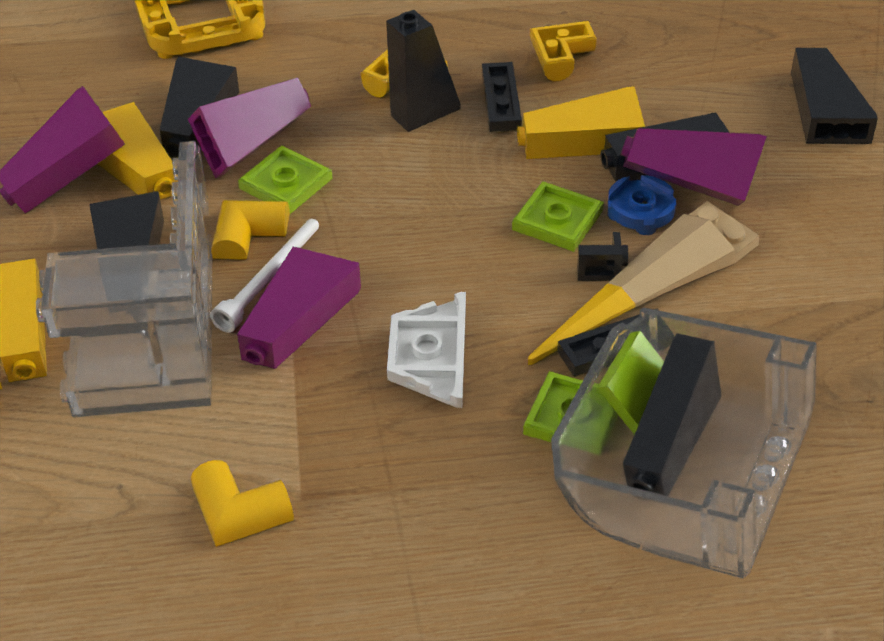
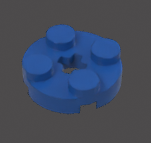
(625, 205)

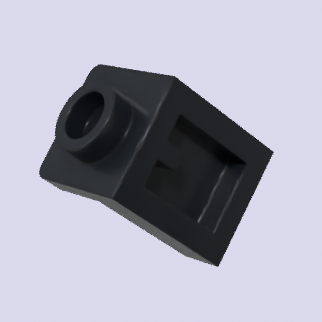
(601, 261)

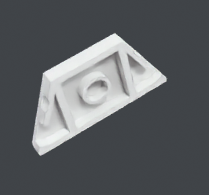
(429, 350)

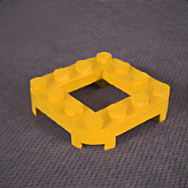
(170, 40)

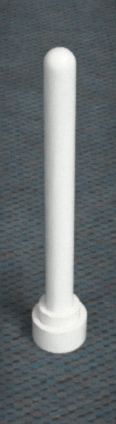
(229, 313)

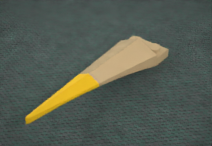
(682, 253)

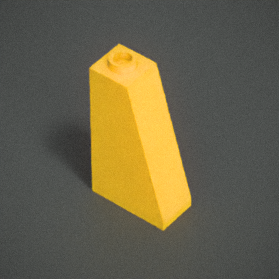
(579, 125)
(142, 161)
(20, 331)

